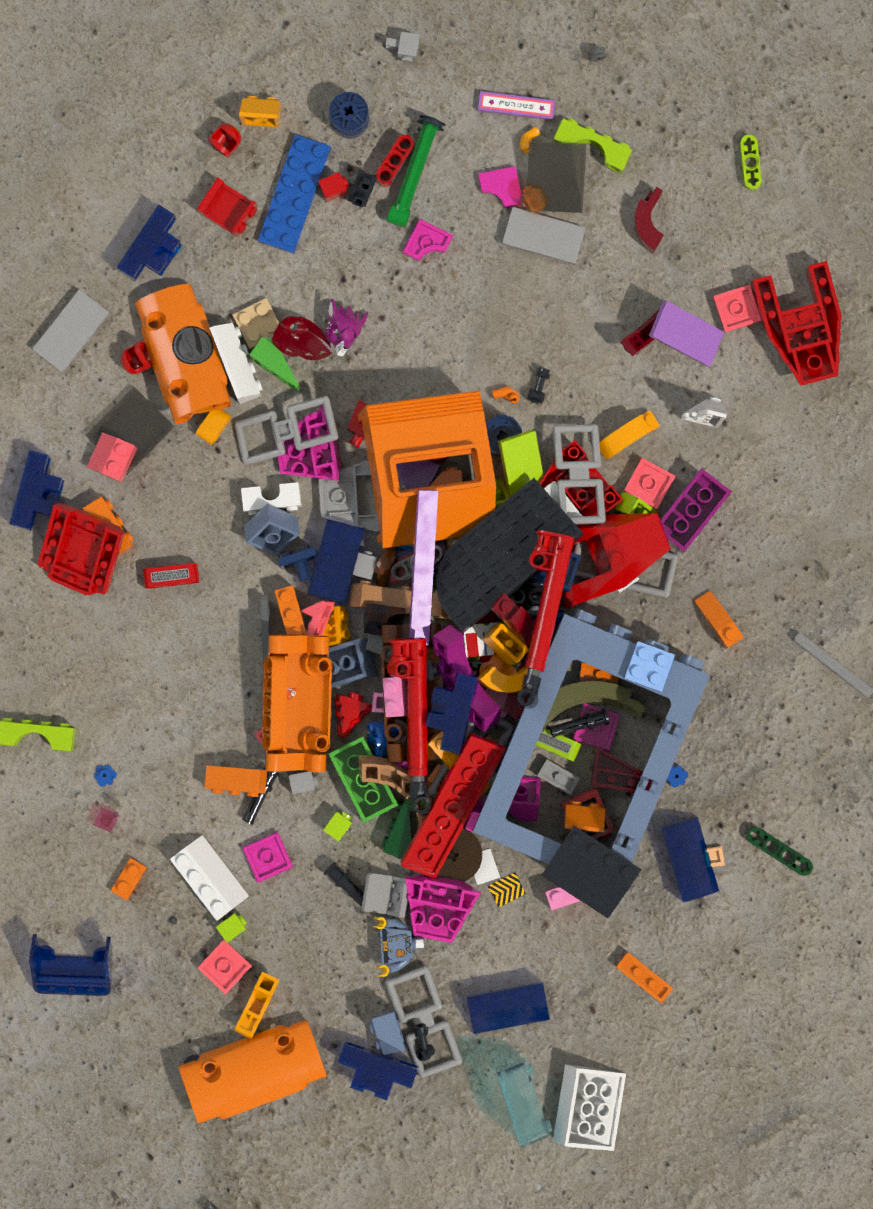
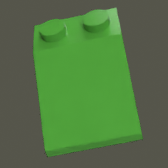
(271, 359)

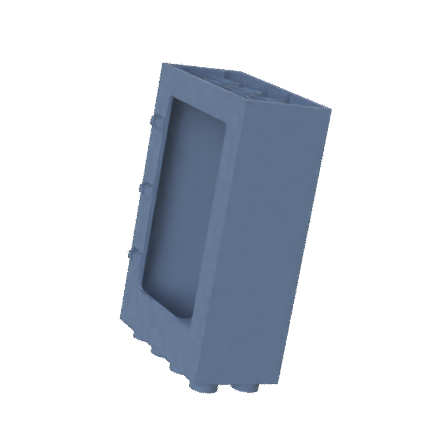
(611, 653)

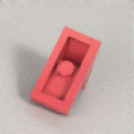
(320, 613)

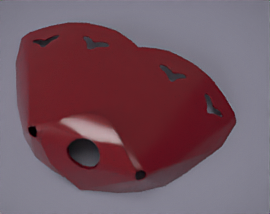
(301, 341)

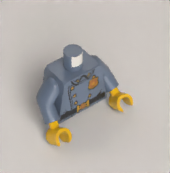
(396, 945)

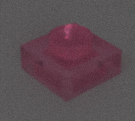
(106, 819)

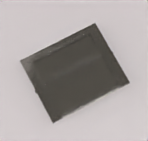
(559, 172)
(134, 422)

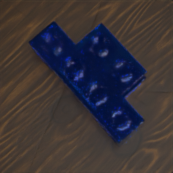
(152, 246)
(36, 491)
(452, 711)
(376, 1071)

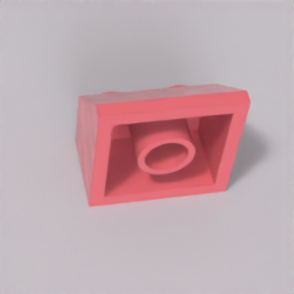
(112, 457)

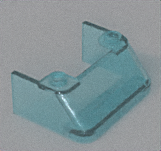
(523, 1102)

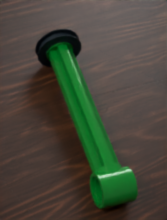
(401, 210)

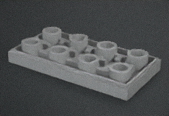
(543, 236)
(71, 331)

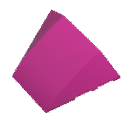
(317, 461)
(439, 906)

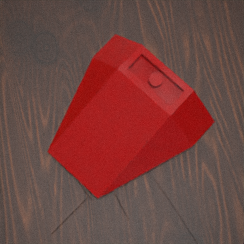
(581, 497)

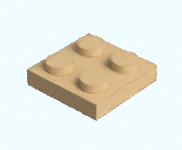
(256, 322)

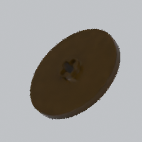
(467, 861)

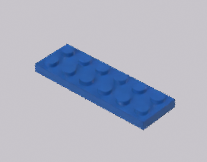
(294, 194)

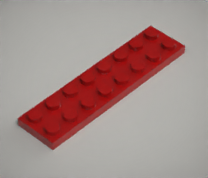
(452, 805)

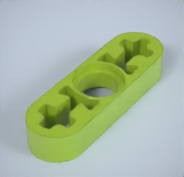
(744, 149)

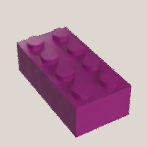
(693, 510)

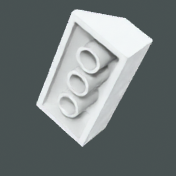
(236, 363)
(209, 877)

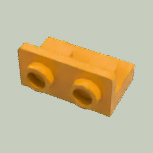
(337, 626)

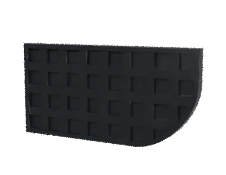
(497, 553)

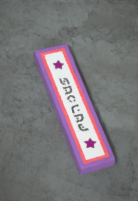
(516, 105)

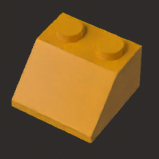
(260, 112)

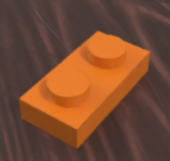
(590, 673)
(129, 879)

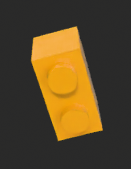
(505, 644)

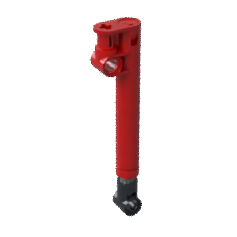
(556, 552)
(412, 657)

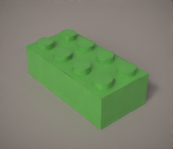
(368, 797)

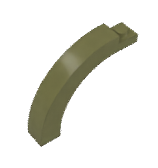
(595, 692)

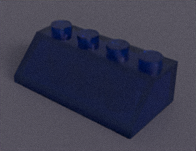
(689, 859)
(508, 1007)

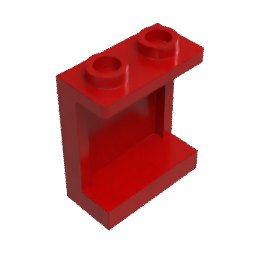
(227, 208)

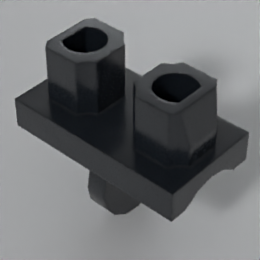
(362, 188)

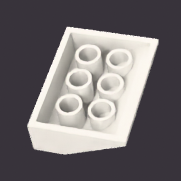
(589, 1108)

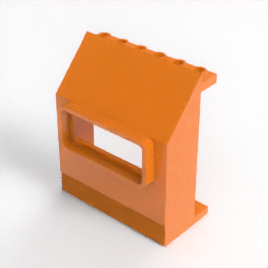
(427, 431)

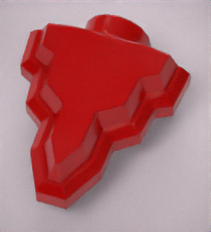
(350, 712)

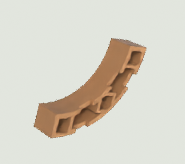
(366, 593)
(381, 771)

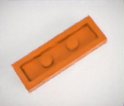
(644, 977)

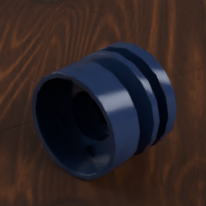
(351, 125)
(501, 423)

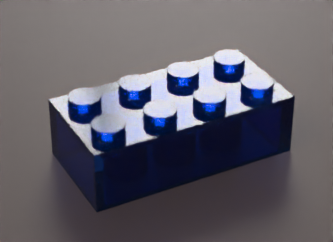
(336, 561)

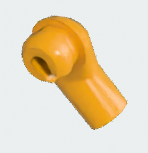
(526, 137)

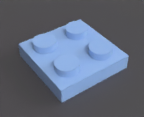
(649, 666)

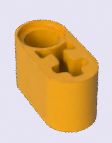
(213, 425)

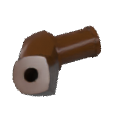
(384, 565)

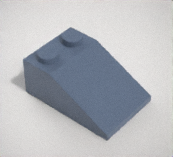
(351, 663)

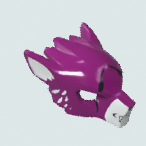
(347, 324)

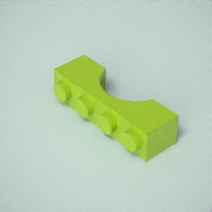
(614, 154)
(59, 737)

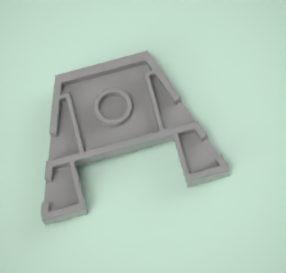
(340, 500)

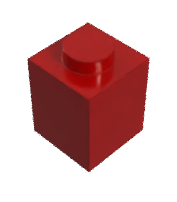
(333, 186)

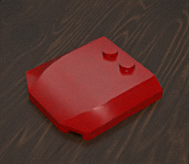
(80, 550)

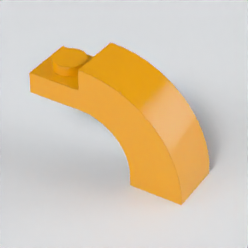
(628, 434)
(499, 682)
(257, 1005)

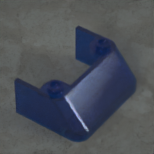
(71, 973)

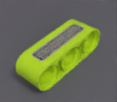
(559, 745)

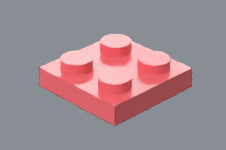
(737, 308)
(649, 483)
(224, 966)

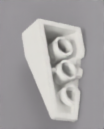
(707, 413)

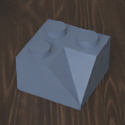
(271, 529)
(388, 1032)

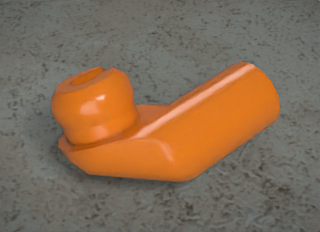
(506, 392)

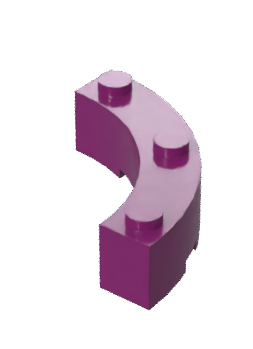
(451, 652)

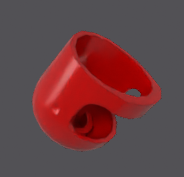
(225, 139)
(136, 359)

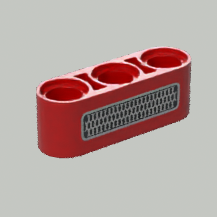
(398, 152)
(171, 575)

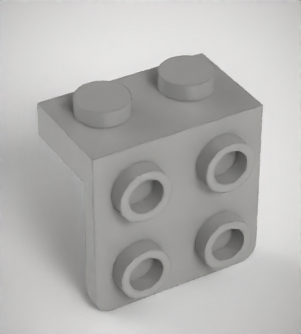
(385, 895)

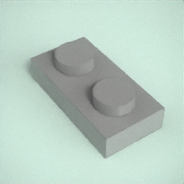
(558, 777)

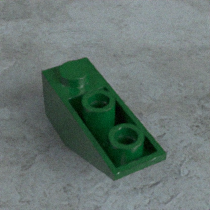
(400, 835)

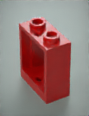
(593, 793)

